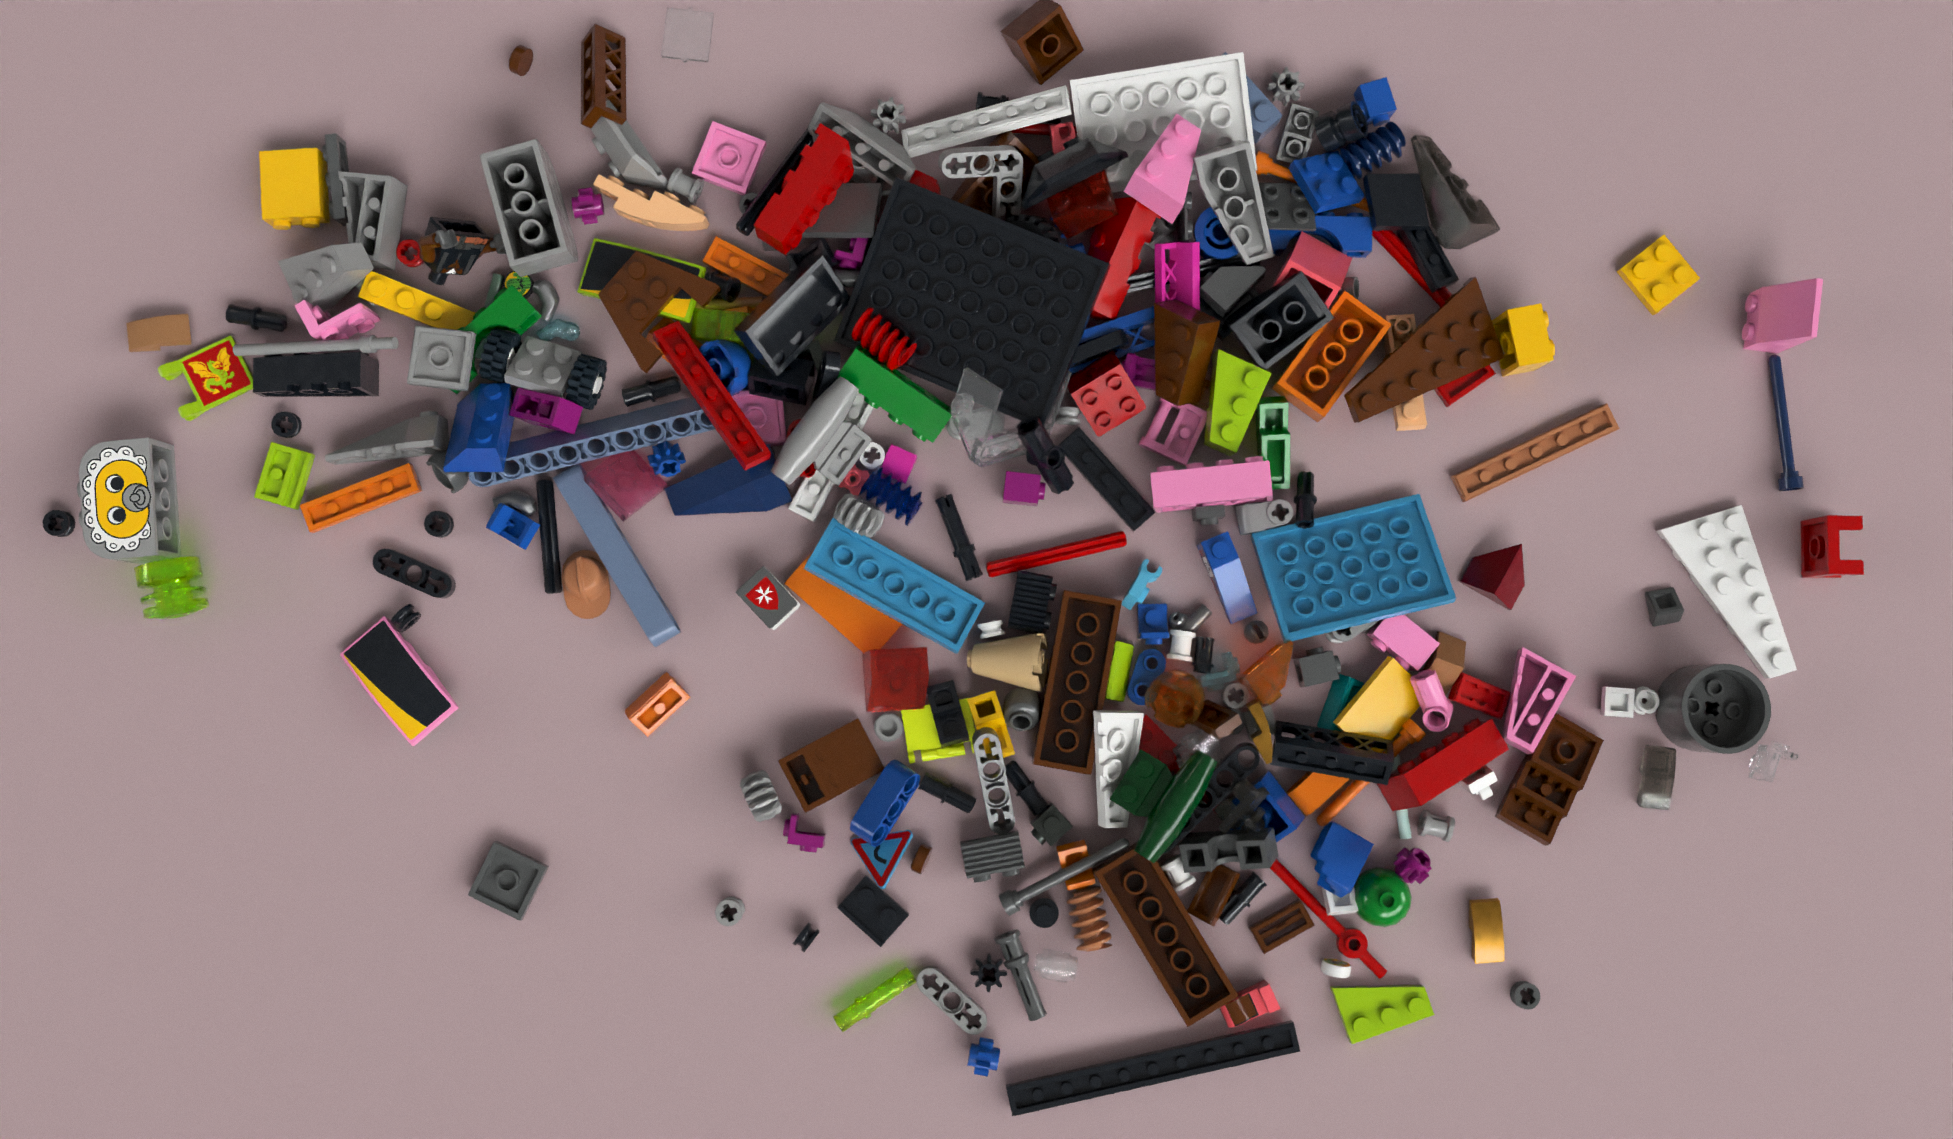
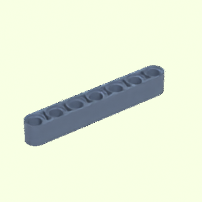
(617, 556)

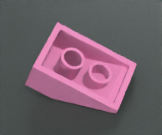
(1782, 315)

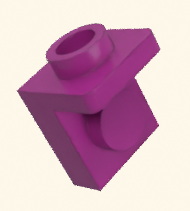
(859, 250)

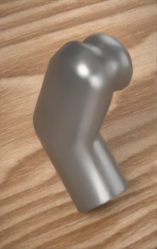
(518, 500)

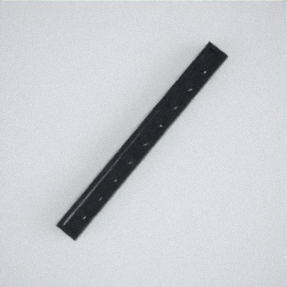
(1152, 1068)

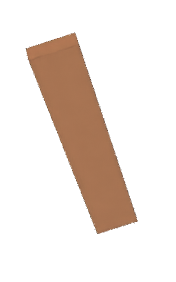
(1535, 452)

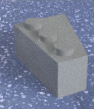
(374, 214)
(326, 273)

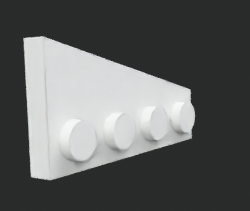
(1116, 746)

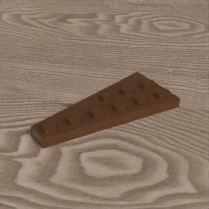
(1438, 351)

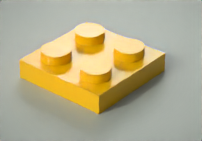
(1658, 275)

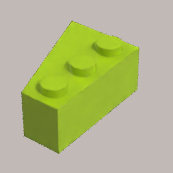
(1232, 400)

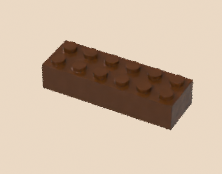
(1076, 681)
(1165, 934)

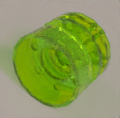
(171, 587)

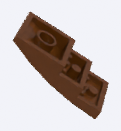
(1549, 780)

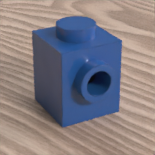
(1376, 101)

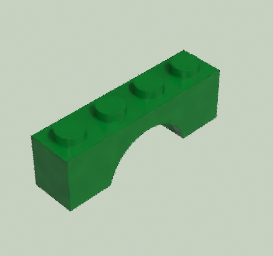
(507, 312)

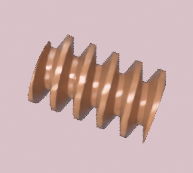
(1089, 919)

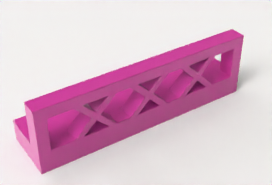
(1181, 272)

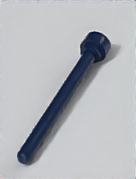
(1790, 478)

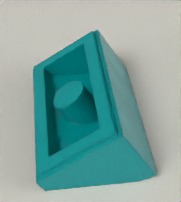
(1339, 696)

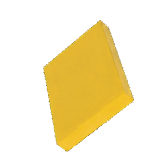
(1380, 704)

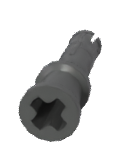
(1017, 961)

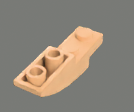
(659, 212)
(1411, 413)

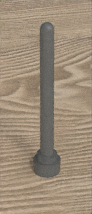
(1015, 899)

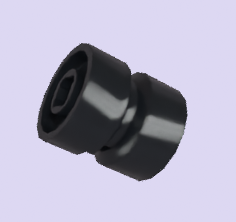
(1345, 124)

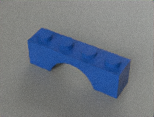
(1346, 234)

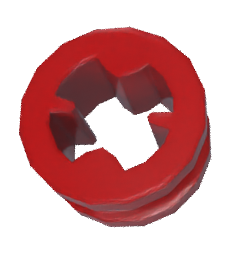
(403, 247)

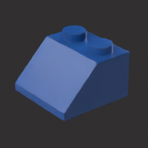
(1279, 808)

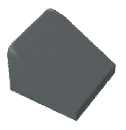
(1663, 606)

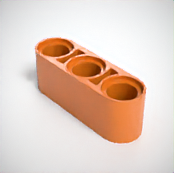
(1315, 789)

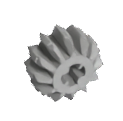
(859, 515)
(760, 796)

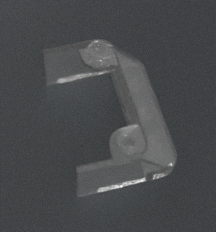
(984, 431)

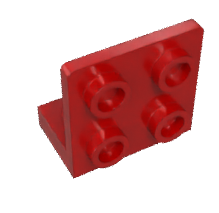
(1105, 394)

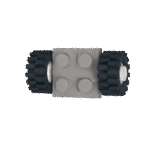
(543, 367)

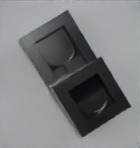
(947, 713)

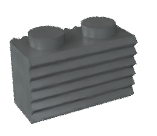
(992, 855)

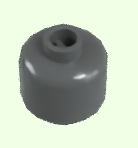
(1022, 709)

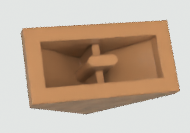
(1447, 659)

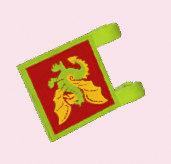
(212, 375)

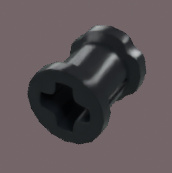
(729, 286)

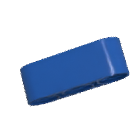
(885, 802)

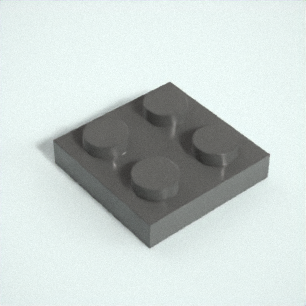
(508, 880)

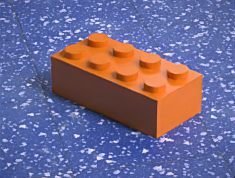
(1331, 357)

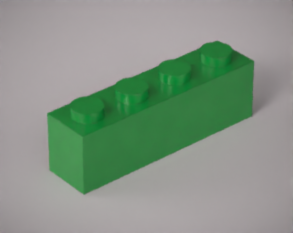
(896, 394)

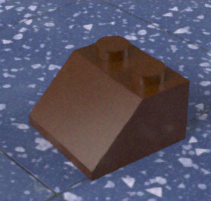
(1042, 40)

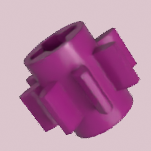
(587, 205)
(1412, 865)

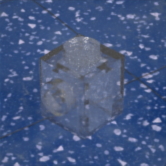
(1198, 740)

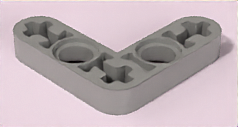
(1000, 173)

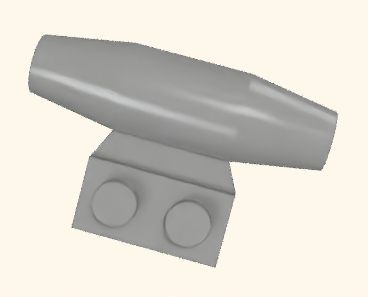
(824, 438)

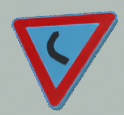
(884, 858)

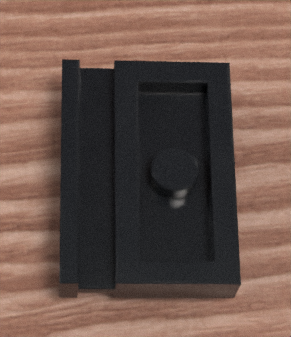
(873, 911)

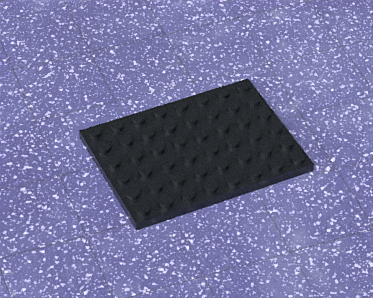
(976, 297)

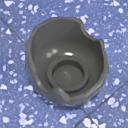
(451, 480)

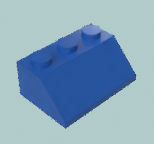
(481, 430)

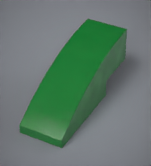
(1274, 438)

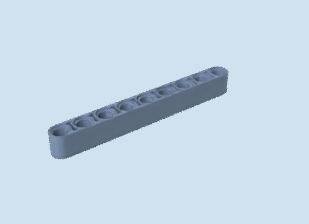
(610, 441)

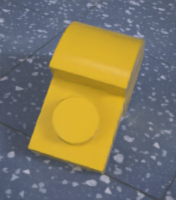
(988, 713)

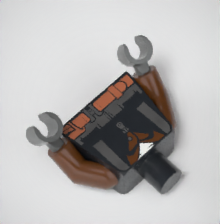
(454, 247)

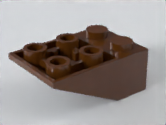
(831, 765)

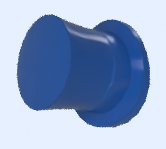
(1213, 237)

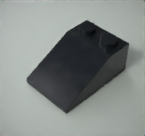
(1278, 320)

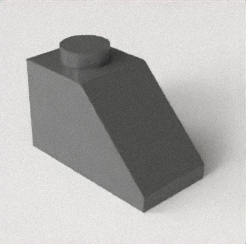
(1229, 286)

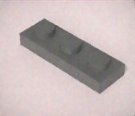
(336, 155)

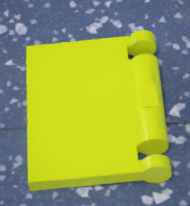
(923, 735)

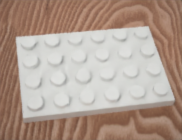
(1138, 104)

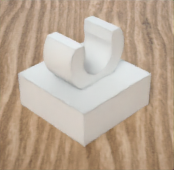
(1479, 782)

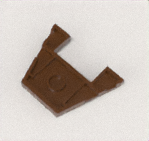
(640, 295)

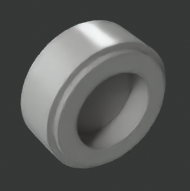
(888, 727)

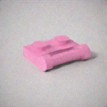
(1182, 434)

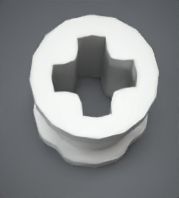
(1181, 645)
(1174, 869)

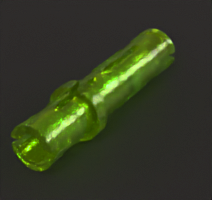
(877, 997)

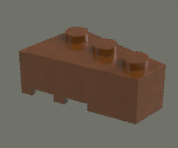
(1182, 350)

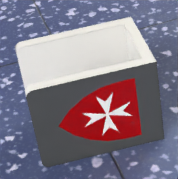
(768, 598)

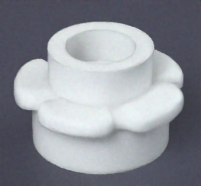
(1651, 697)

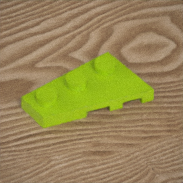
(1380, 1009)

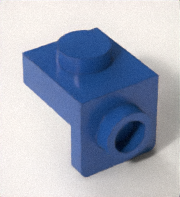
(512, 525)

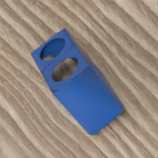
(1339, 858)

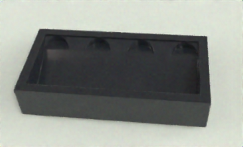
(793, 314)

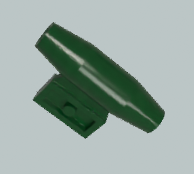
(1165, 799)

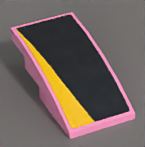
(399, 681)

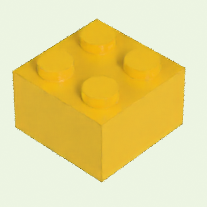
(1524, 339)

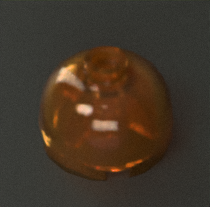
(1175, 698)

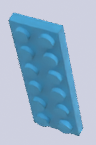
(894, 586)

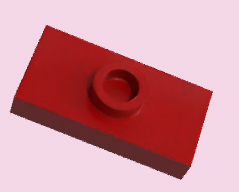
(1479, 695)

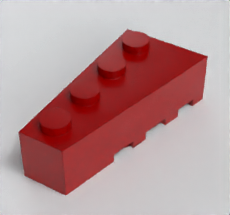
(1119, 244)
(1443, 765)

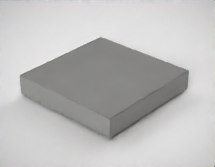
(441, 358)

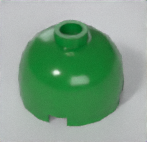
(1382, 897)

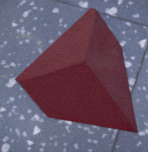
(1497, 575)

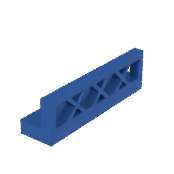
(1127, 323)

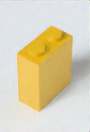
(294, 188)

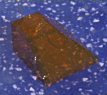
(1268, 673)

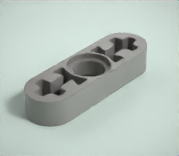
(973, 1009)

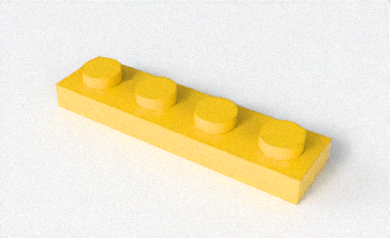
(413, 303)

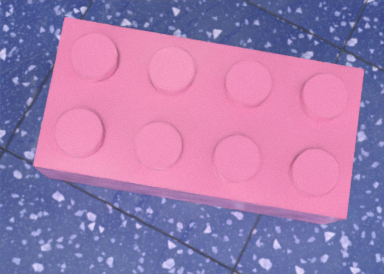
(1212, 485)

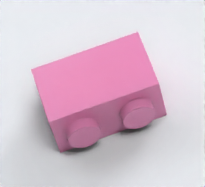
(1403, 640)

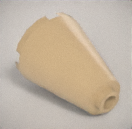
(1012, 660)

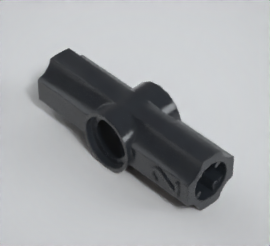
(1045, 454)

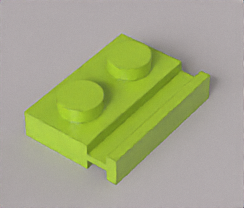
(284, 476)

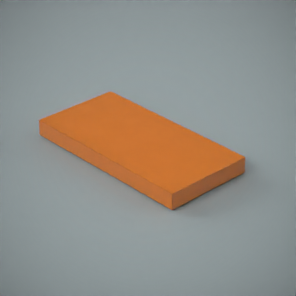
(851, 617)

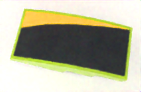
(609, 257)

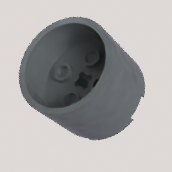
(1735, 710)

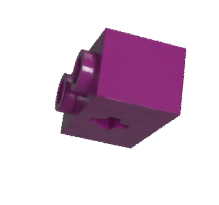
(546, 411)

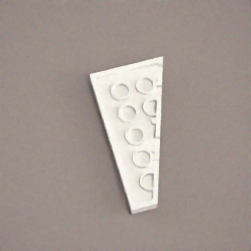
(1730, 576)

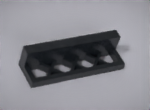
(1332, 756)

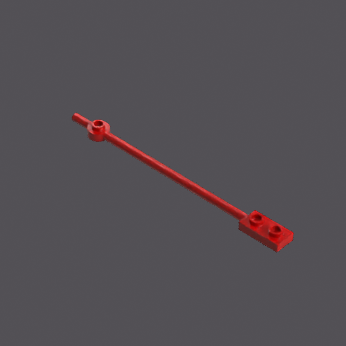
(1160, 746)

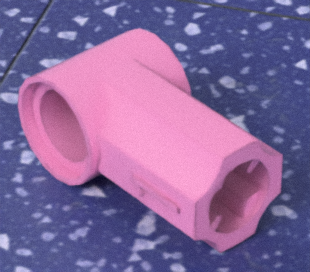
(1432, 698)

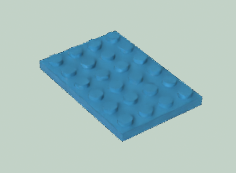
(1352, 568)

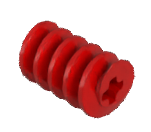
(881, 341)

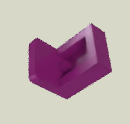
(1140, 371)
(807, 840)

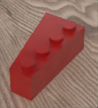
(806, 191)

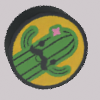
(522, 284)

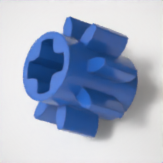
(666, 459)
(983, 1056)

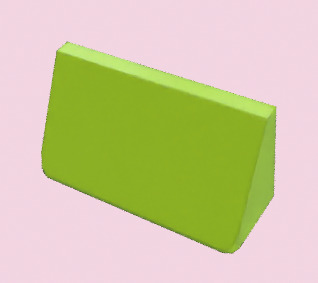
(1119, 671)

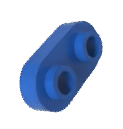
(1143, 675)

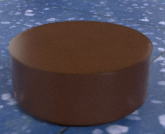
(521, 60)
(921, 858)

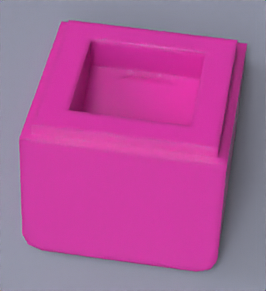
(899, 463)

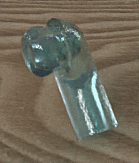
(559, 328)

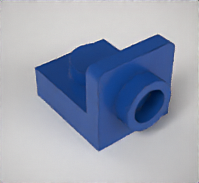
(1152, 623)

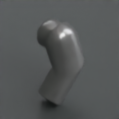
(548, 297)
(1189, 622)

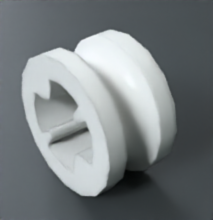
(877, 462)
(991, 629)

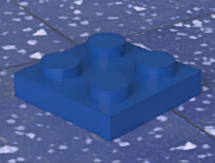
(1326, 181)

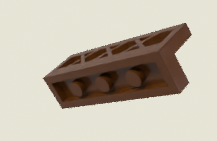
(595, 72)

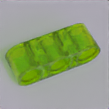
(716, 324)

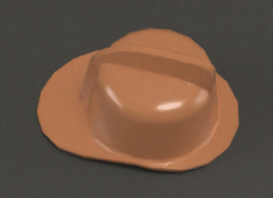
(586, 584)

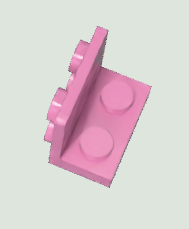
(342, 326)

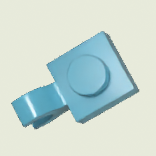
(1138, 589)

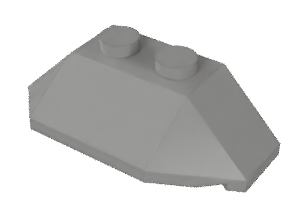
(627, 153)
(873, 153)

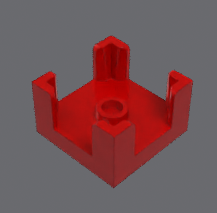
(1822, 547)

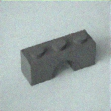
(1212, 848)

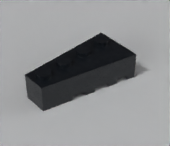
(316, 375)

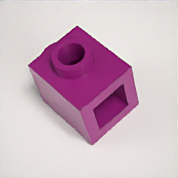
(1023, 488)

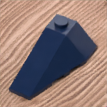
(730, 490)

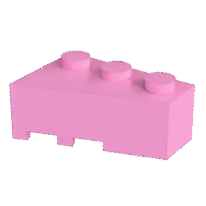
(1166, 170)

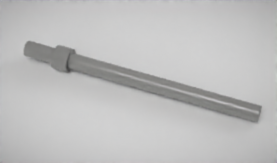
(365, 344)

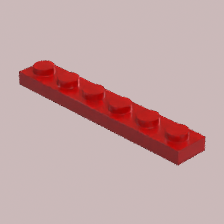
(711, 395)

